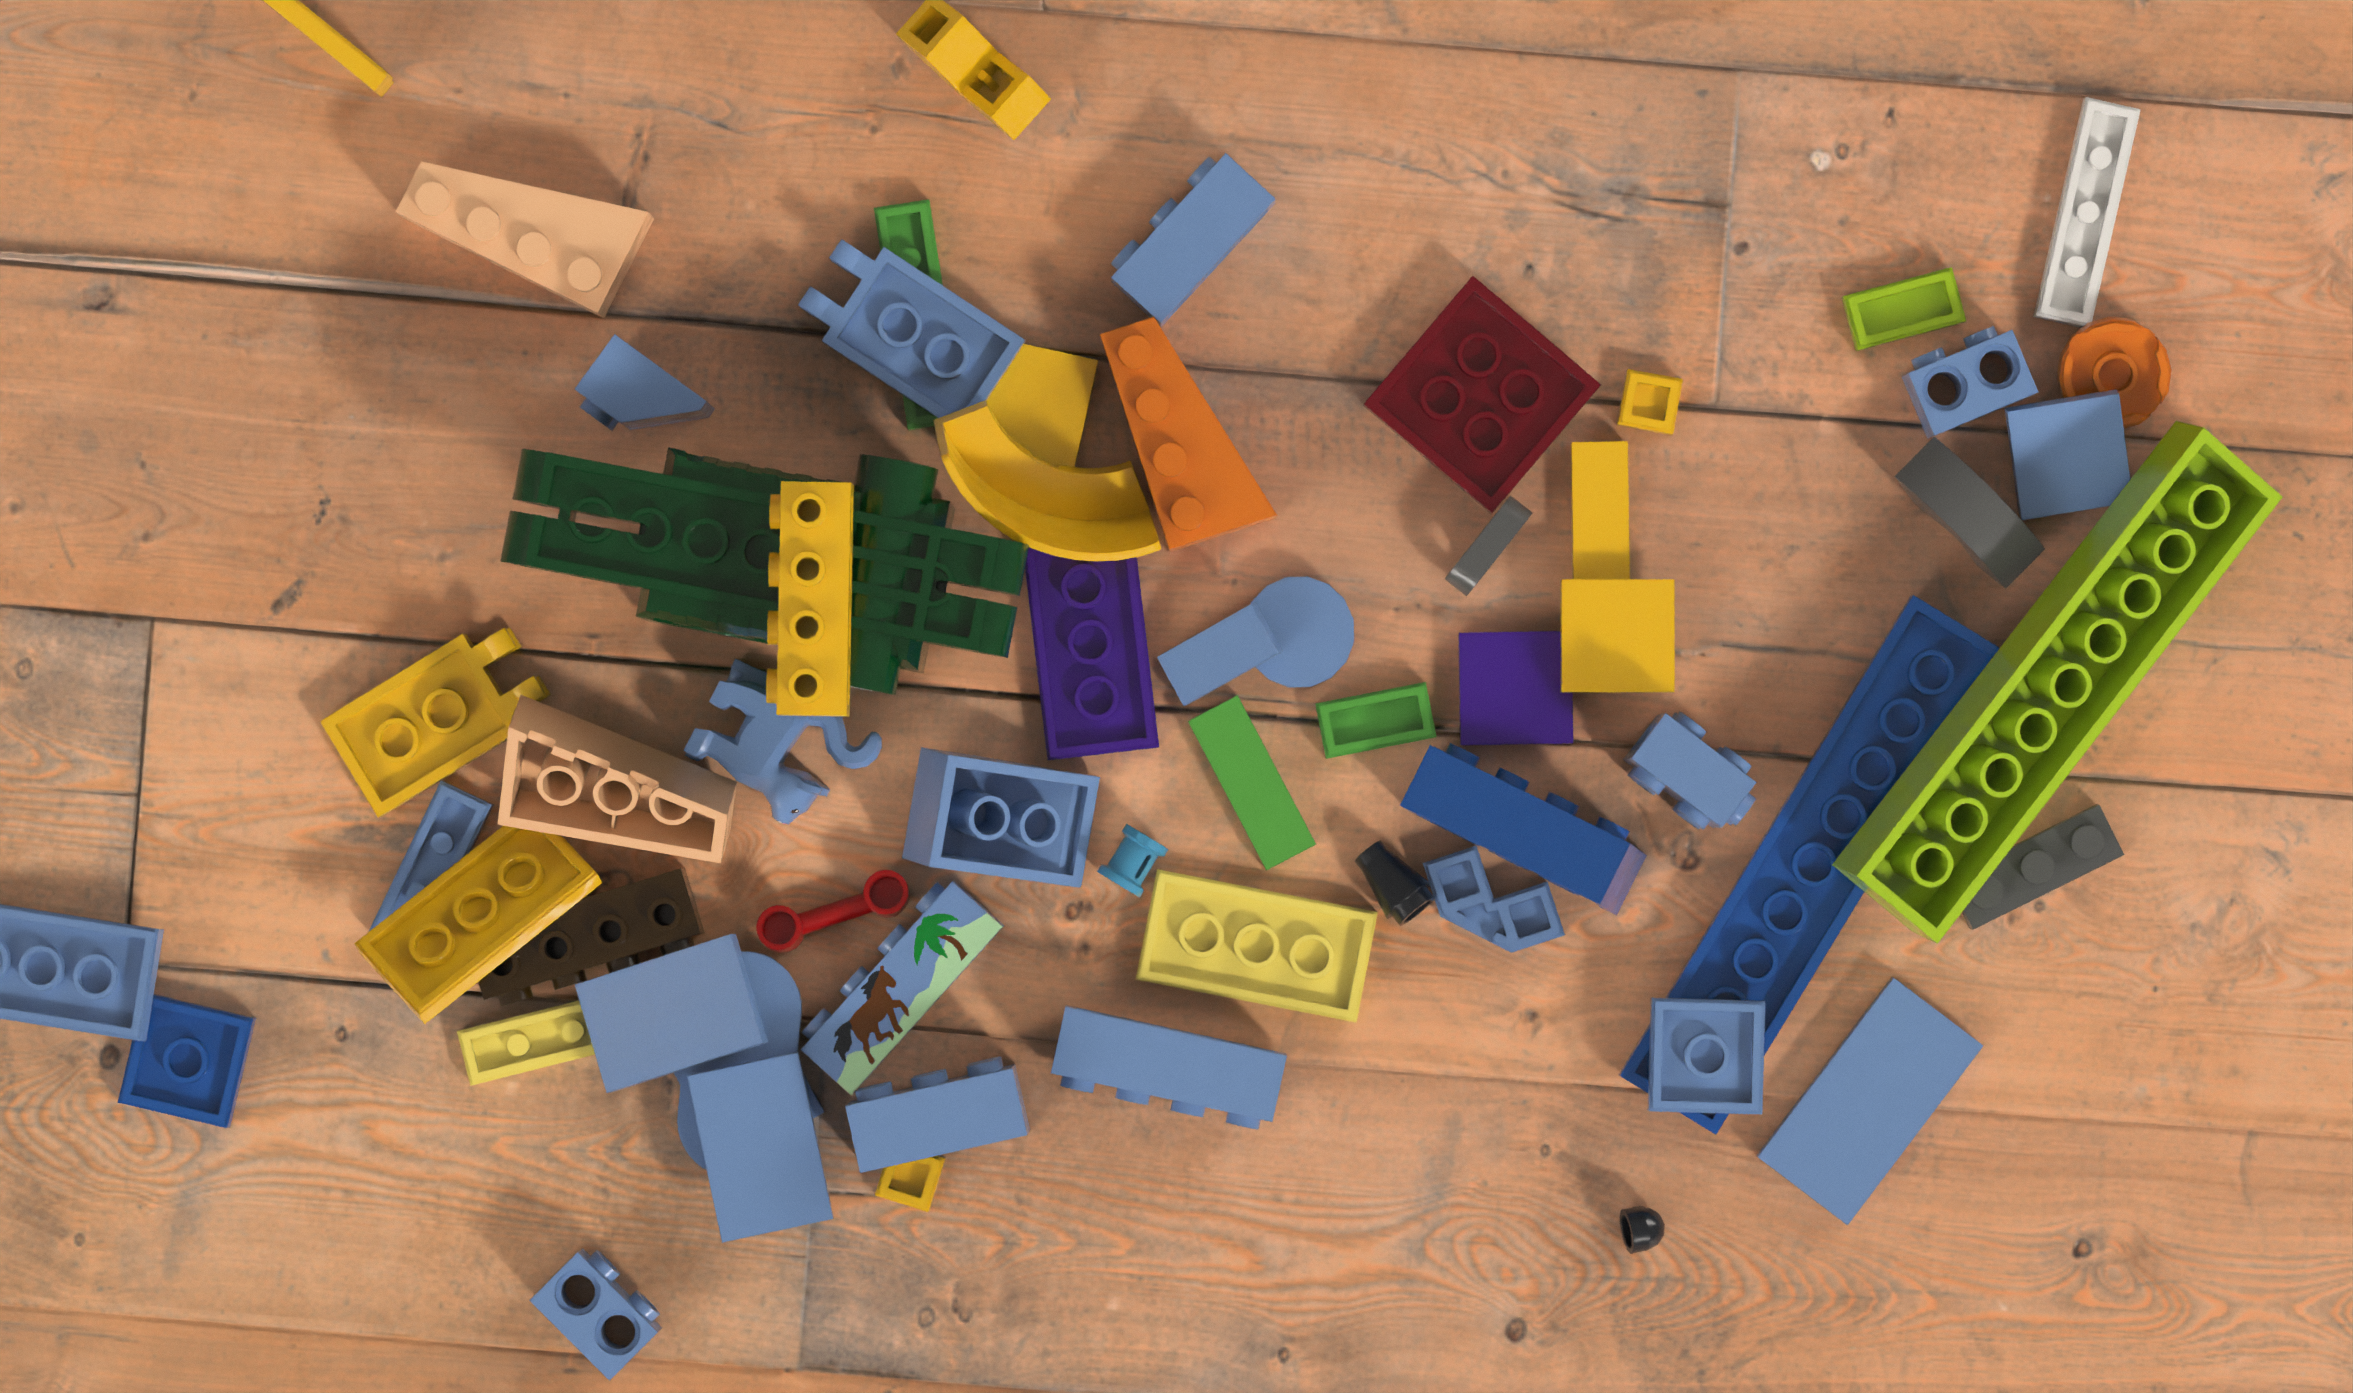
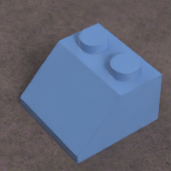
(636, 391)

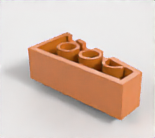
(1184, 451)

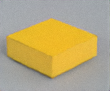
(1649, 402)
(911, 1182)

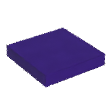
(1512, 689)

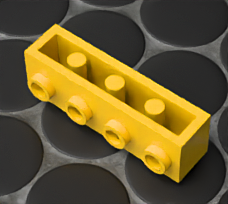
(813, 599)

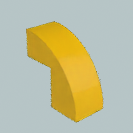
(973, 66)

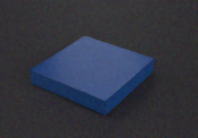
(188, 1062)

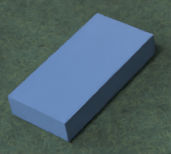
(1219, 654)

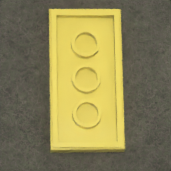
(1256, 945)

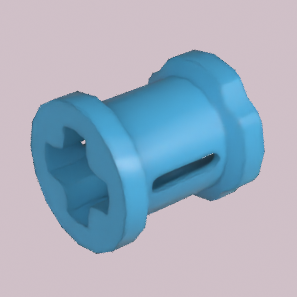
(1132, 860)

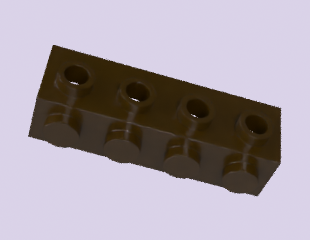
(600, 931)

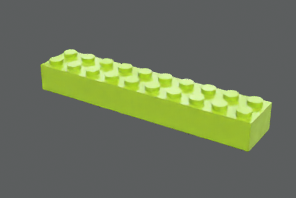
(2057, 680)

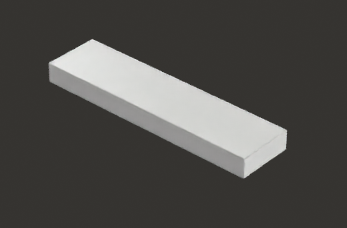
(2087, 212)

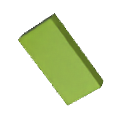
(1903, 309)

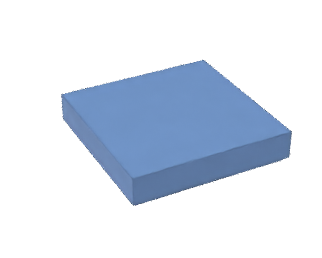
(2067, 454)
(1706, 1056)

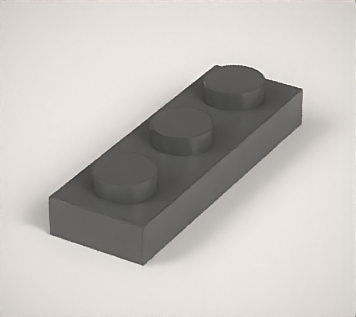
(2045, 864)

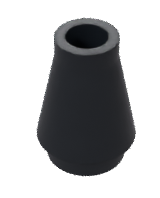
(1394, 883)

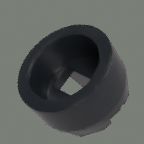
(1641, 1228)

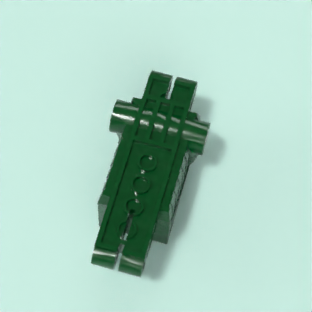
(710, 542)

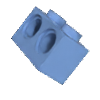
(1973, 393)
(586, 1323)

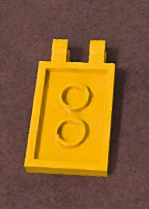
(428, 720)

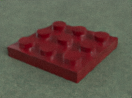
(1481, 394)

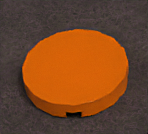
(2120, 357)

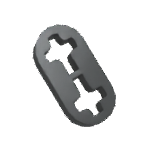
(1488, 545)

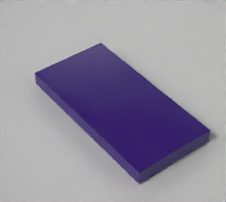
(1090, 655)

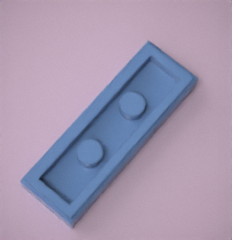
(441, 840)

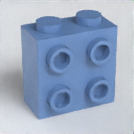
(1704, 781)

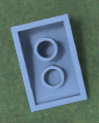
(1000, 818)

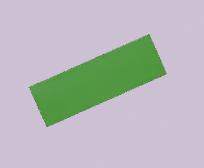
(1252, 782)

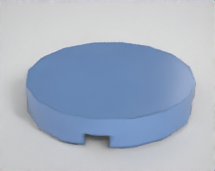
(1311, 629)

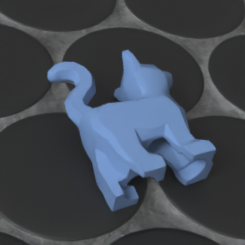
(765, 741)

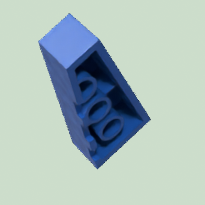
(1524, 828)

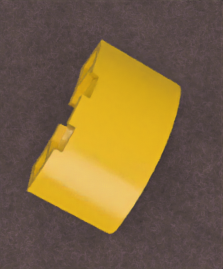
(1049, 507)

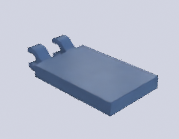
(914, 333)

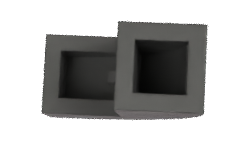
(1970, 512)

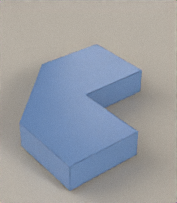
(1506, 921)

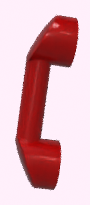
(784, 930)

